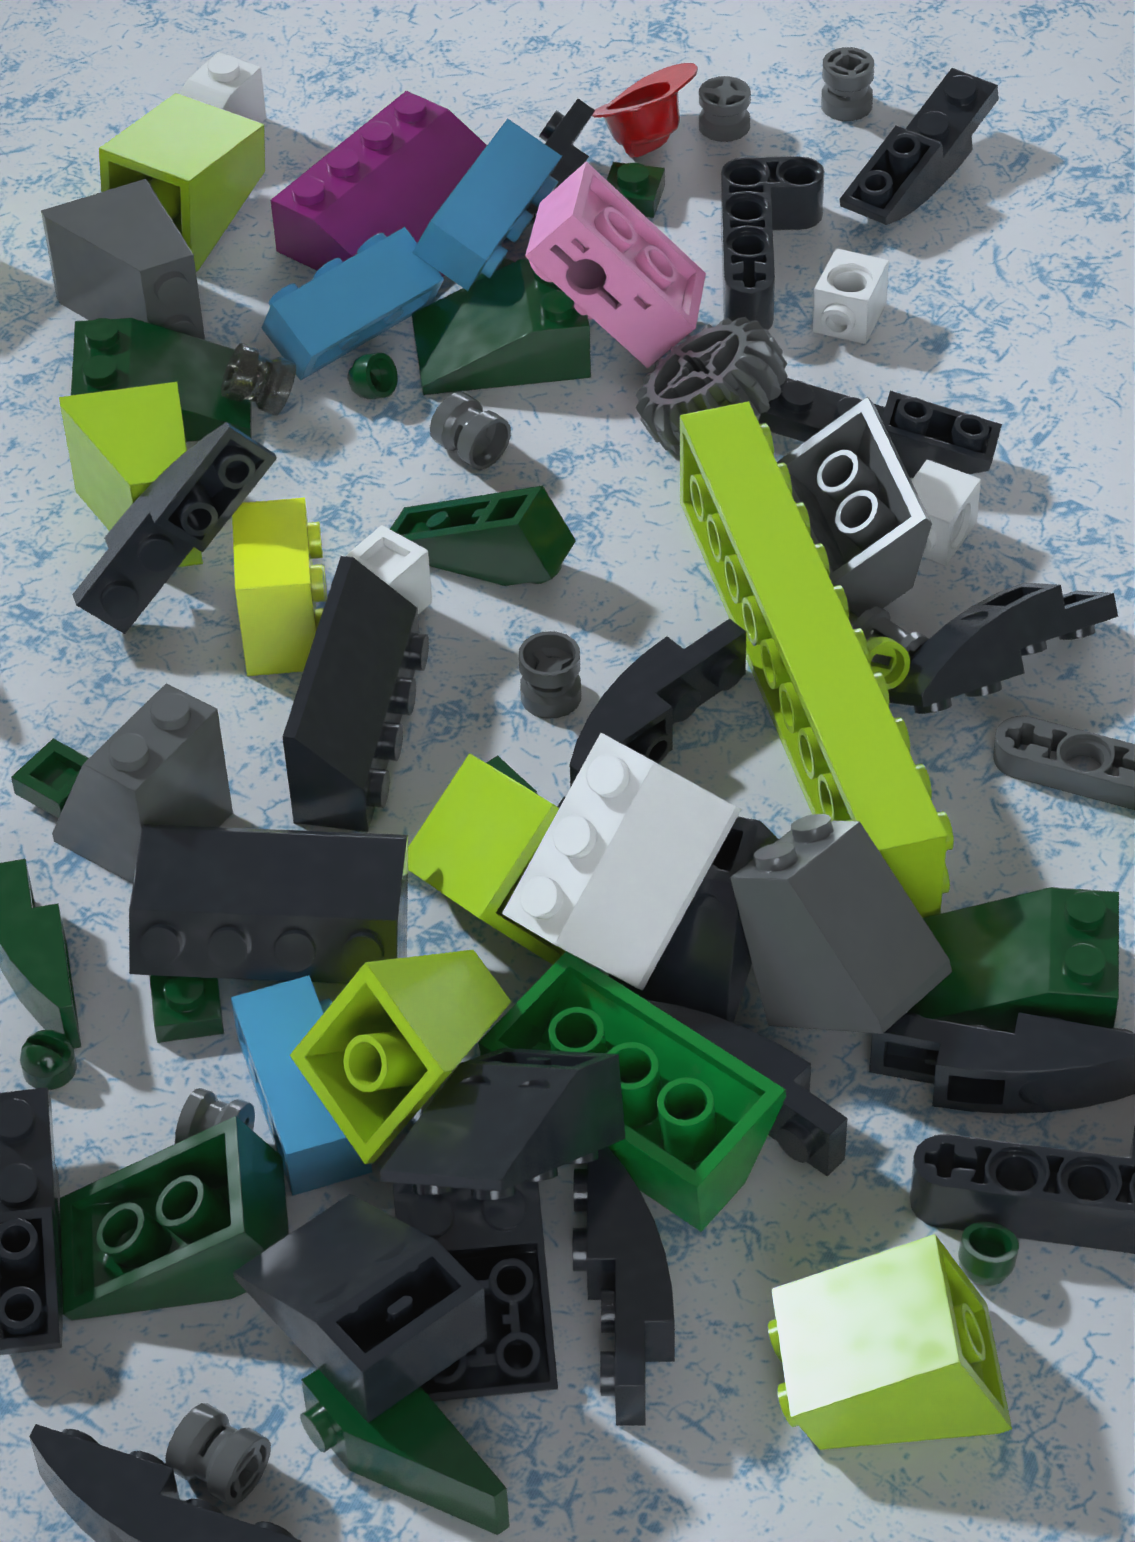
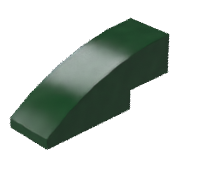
(36, 953)

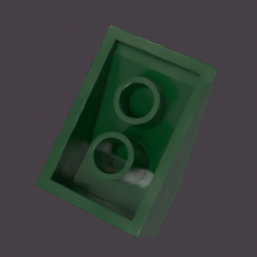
(501, 335)
(138, 354)
(1029, 956)
(172, 1225)

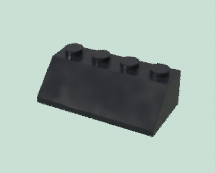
(352, 701)
(266, 903)

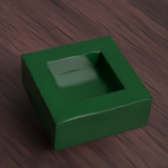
(639, 185)
(49, 776)
(185, 1007)

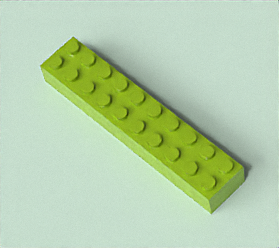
(804, 651)

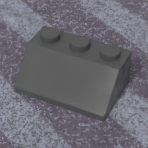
(861, 507)

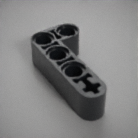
(755, 200)
(973, 1179)

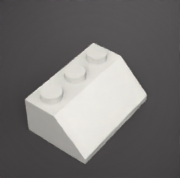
(621, 861)

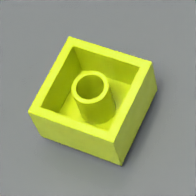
(277, 583)

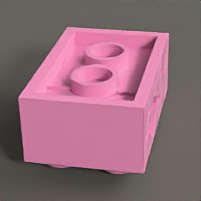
(616, 265)

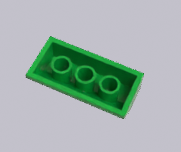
(687, 1104)

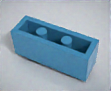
(489, 206)
(350, 302)
(303, 1131)

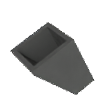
(123, 260)
(151, 771)
(834, 931)

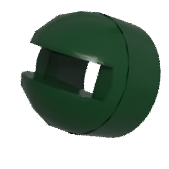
(372, 370)
(43, 1064)
(987, 1253)

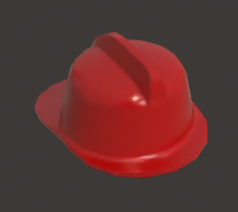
(647, 110)

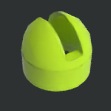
(899, 664)

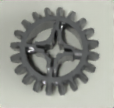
(711, 371)

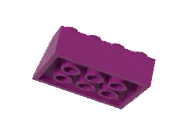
(375, 182)

